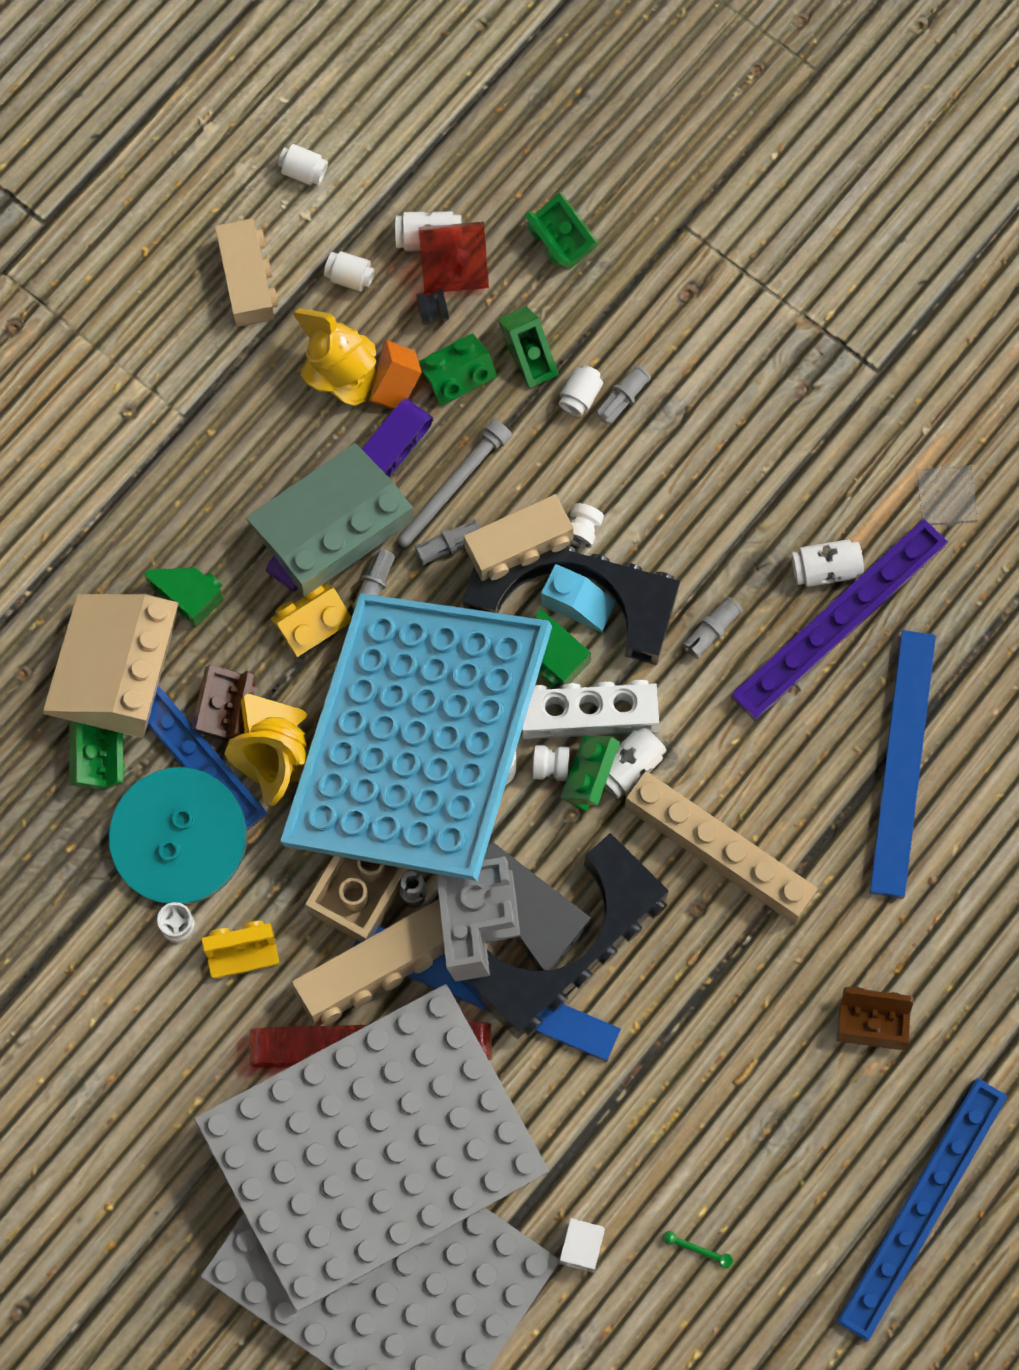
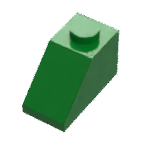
(528, 346)
(193, 591)
(563, 655)

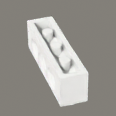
(603, 722)

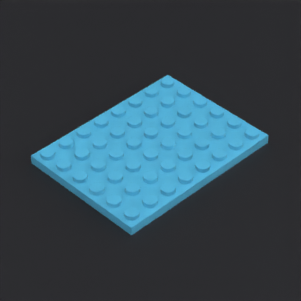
(417, 736)

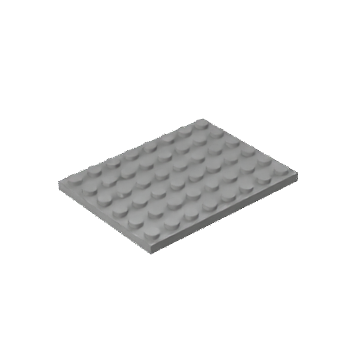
(371, 1147)
(425, 1310)

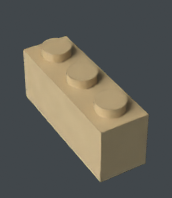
(246, 272)
(519, 538)

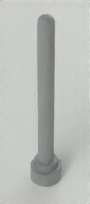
(495, 435)

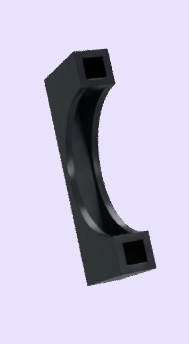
(642, 596)
(628, 895)

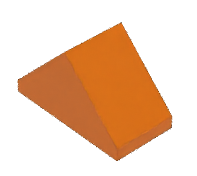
(395, 375)

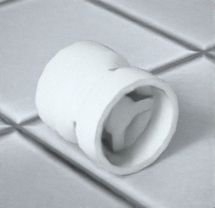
(585, 521)
(550, 762)
(174, 916)

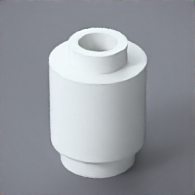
(302, 165)
(349, 270)
(580, 390)

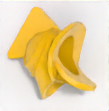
(337, 358)
(272, 746)

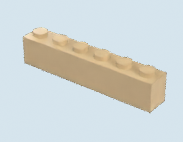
(720, 847)
(372, 966)

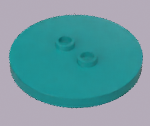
(178, 836)

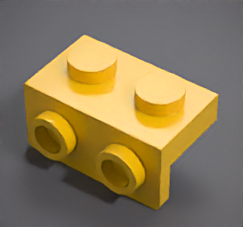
(311, 619)
(241, 949)

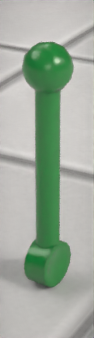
(725, 1260)

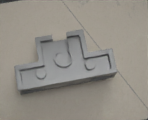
(476, 915)

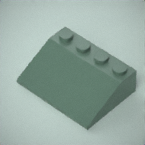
(331, 518)

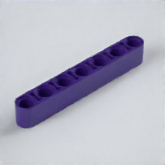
(387, 450)

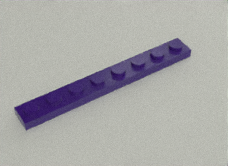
(839, 620)

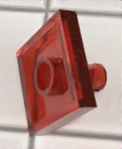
(454, 257)

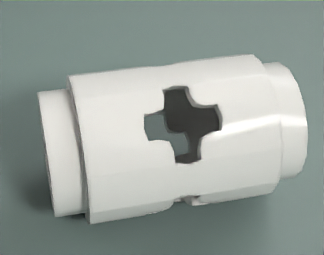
(407, 226)
(842, 558)
(644, 753)

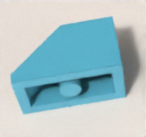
(577, 598)

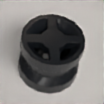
(432, 306)

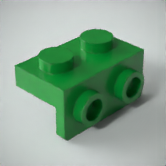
(561, 231)
(457, 369)
(95, 757)
(590, 771)

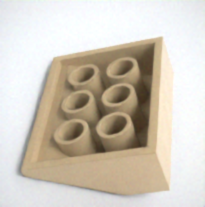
(112, 661)

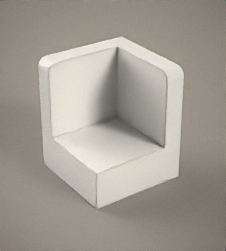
(582, 1245)

